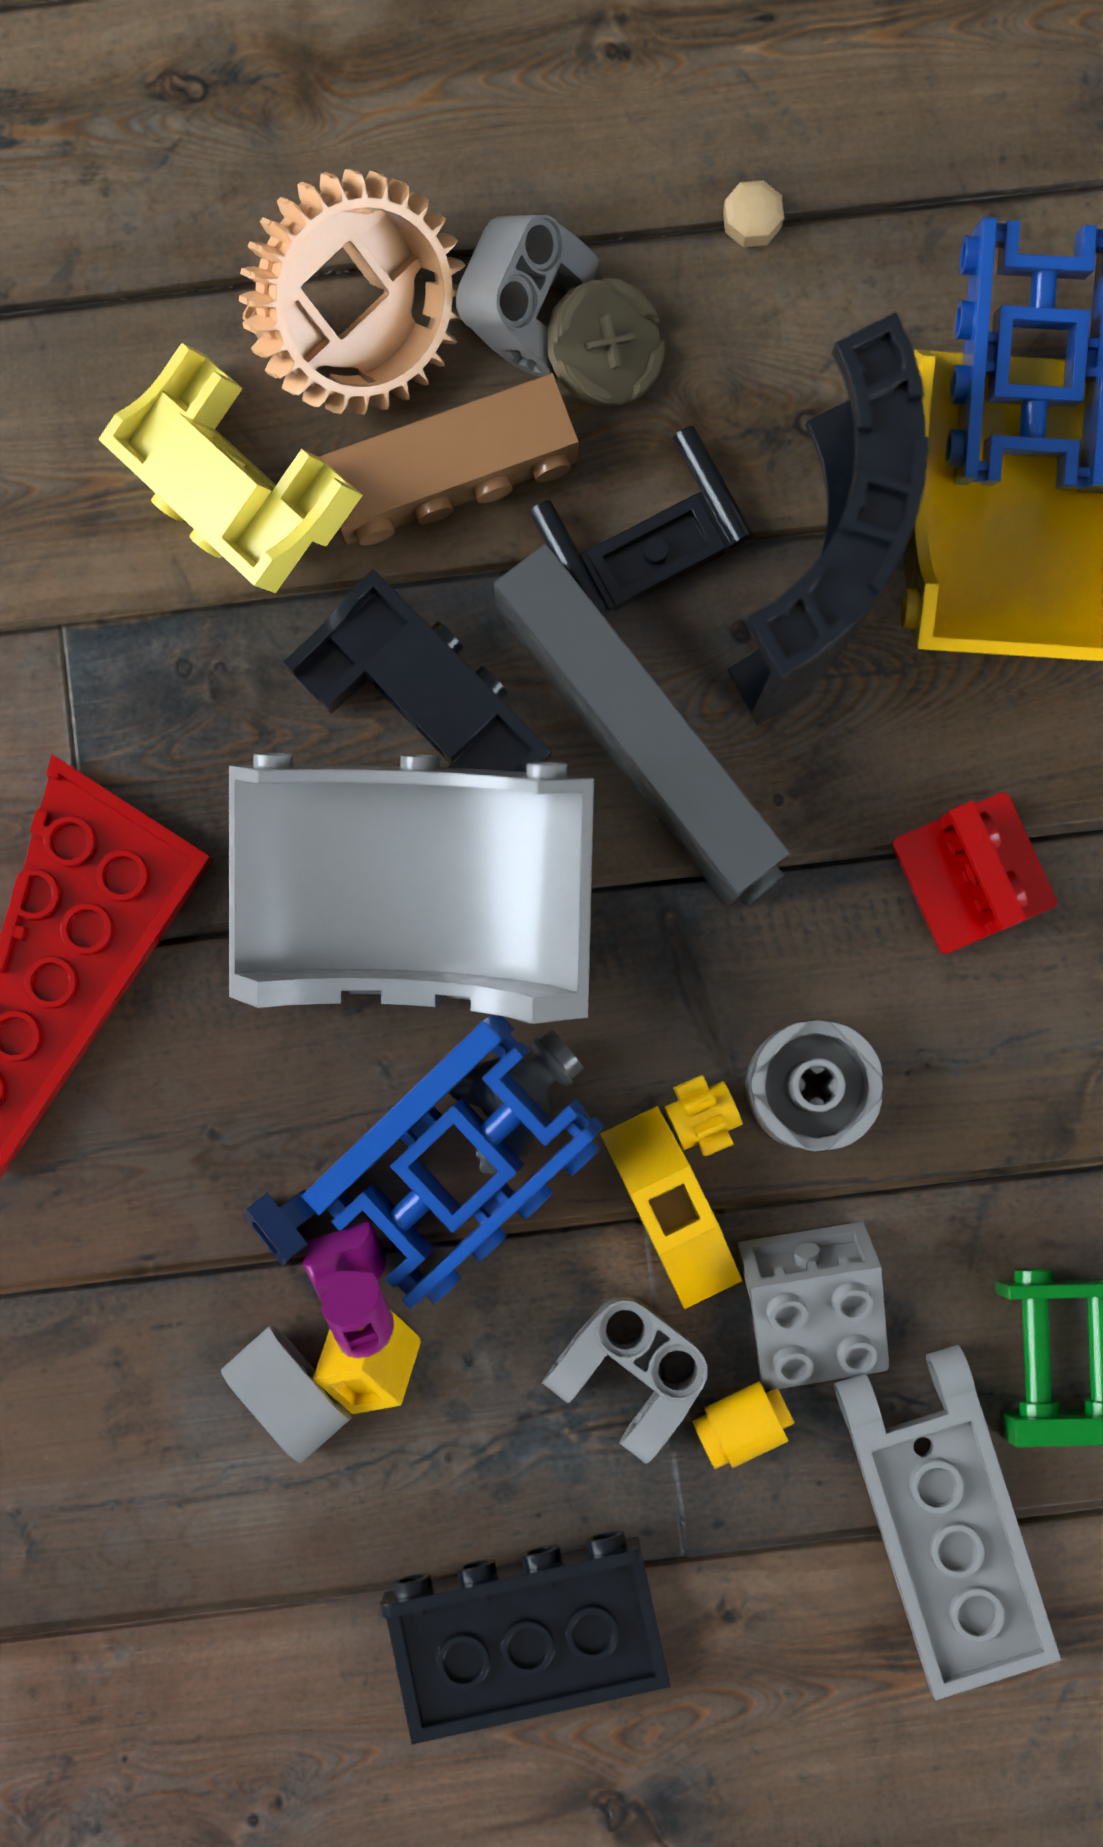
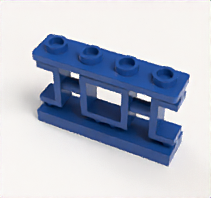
(989, 355)
(419, 1126)

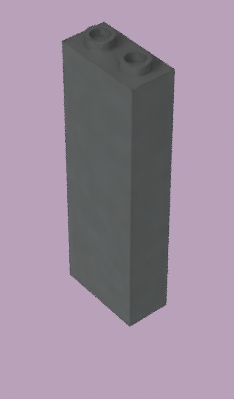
(639, 728)

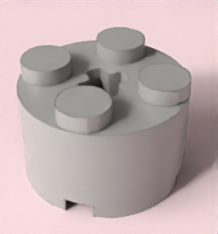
(851, 1086)

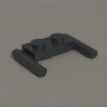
(657, 547)

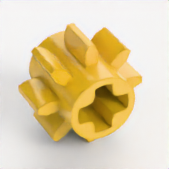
(703, 1115)

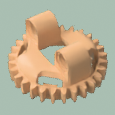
(389, 243)

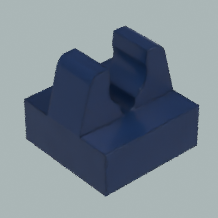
(279, 1226)

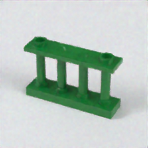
(1040, 1418)

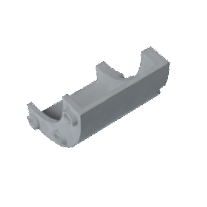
(411, 885)

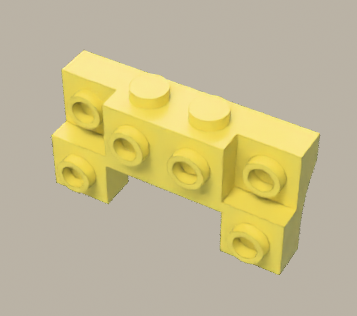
(213, 487)

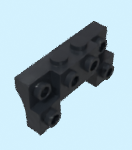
(419, 674)

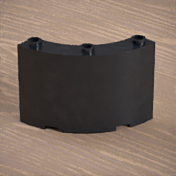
(874, 485)

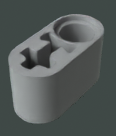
(280, 1393)

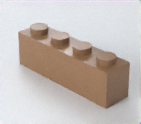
(456, 458)

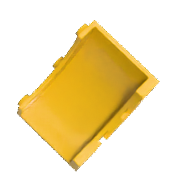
(1010, 560)

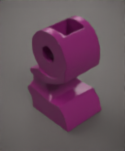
(346, 1277)

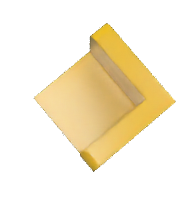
(369, 1381)

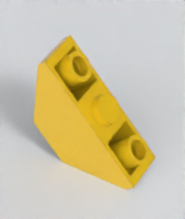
(671, 1207)

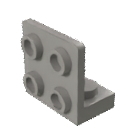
(816, 1305)

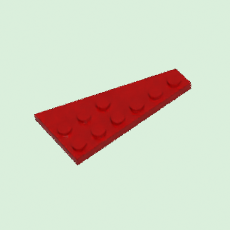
(77, 933)

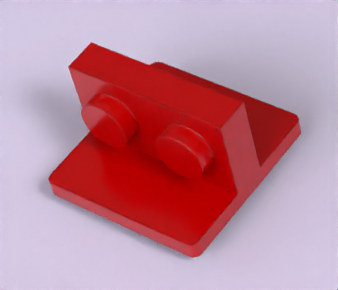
(973, 872)

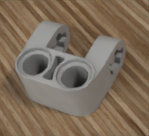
(510, 280)
(642, 1358)

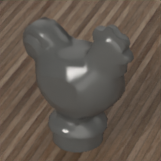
(549, 1065)

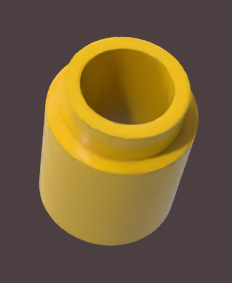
(743, 1425)

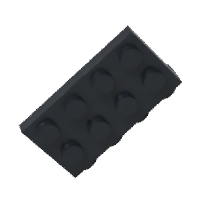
(524, 1637)

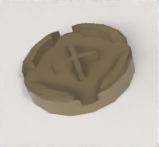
(605, 342)

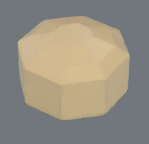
(753, 213)

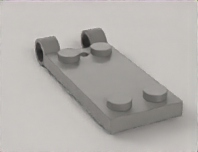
(951, 1533)

